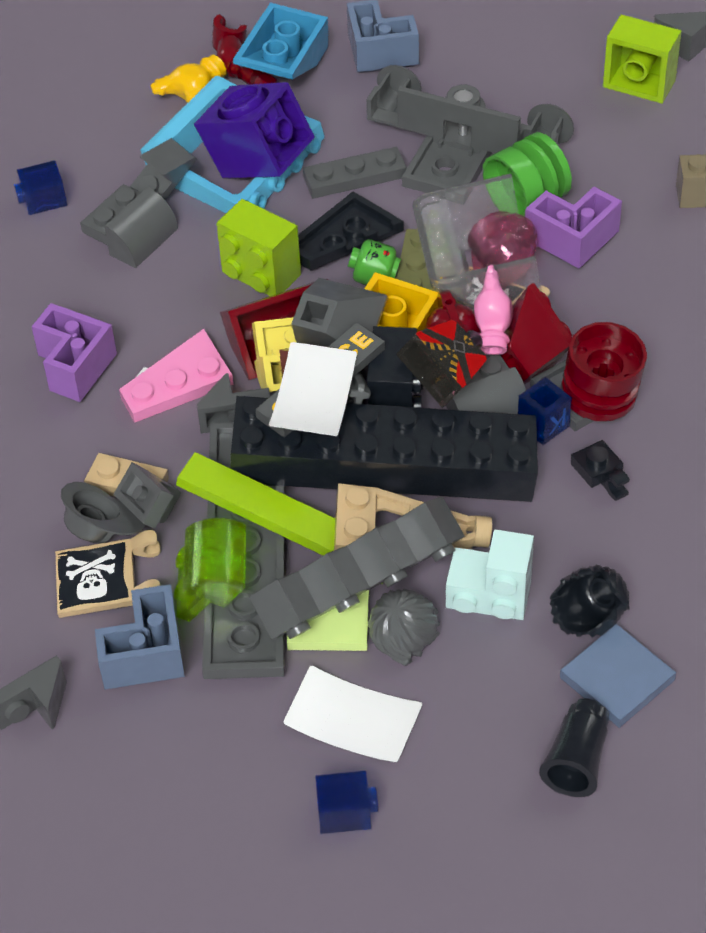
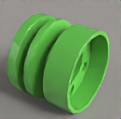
(535, 167)

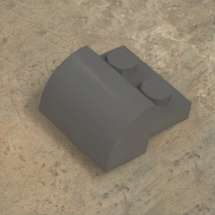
(131, 224)
(491, 389)

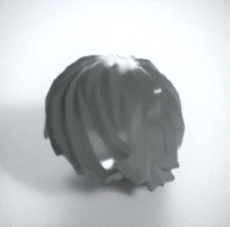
(403, 624)

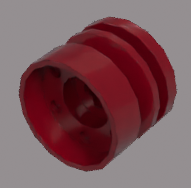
(604, 371)

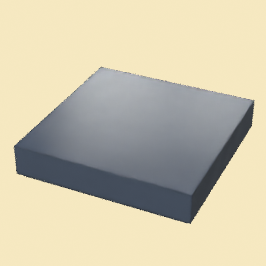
(618, 674)

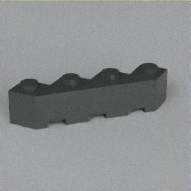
(356, 568)

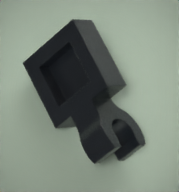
(602, 466)

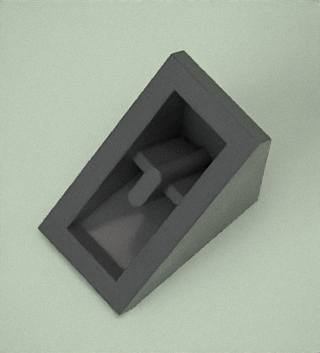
(692, 34)

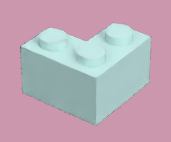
(492, 580)

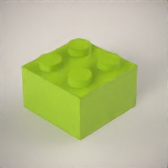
(641, 58)
(259, 248)

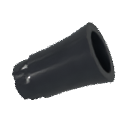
(576, 753)

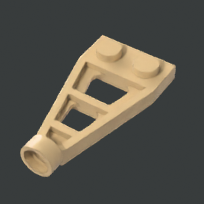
(359, 504)

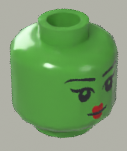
(373, 258)

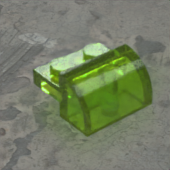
(210, 565)

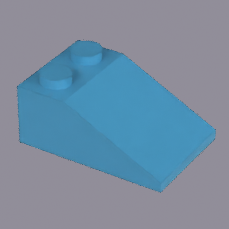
(284, 42)

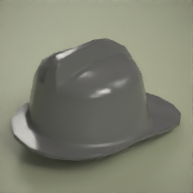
(95, 514)

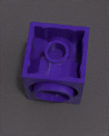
(254, 130)

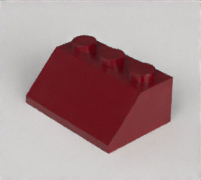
(239, 323)

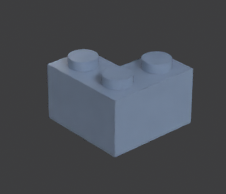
(378, 40)
(142, 649)

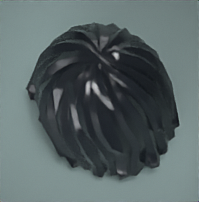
(589, 601)

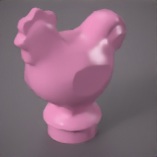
(493, 314)

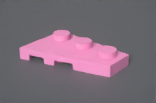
(175, 379)

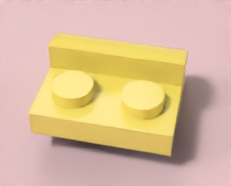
(269, 339)

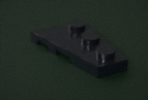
(343, 229)

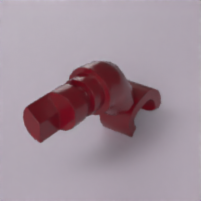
(227, 44)

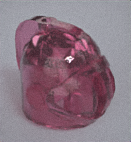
(501, 239)

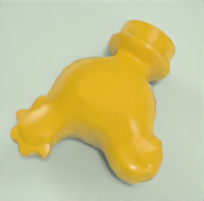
(189, 78)

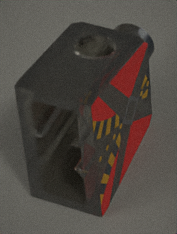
(443, 359)

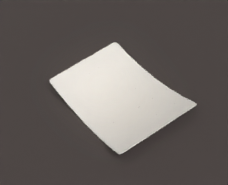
(314, 389)
(352, 716)

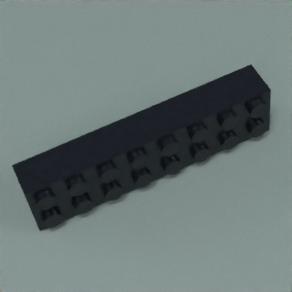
(395, 451)

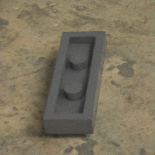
(354, 172)

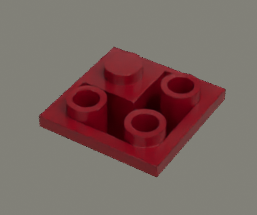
(535, 335)

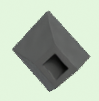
(333, 308)

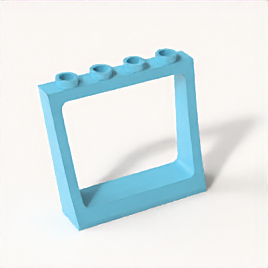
(183, 131)

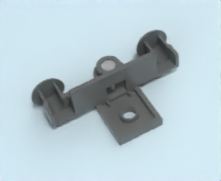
(456, 127)

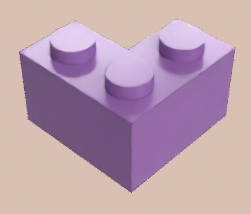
(577, 229)
(74, 350)

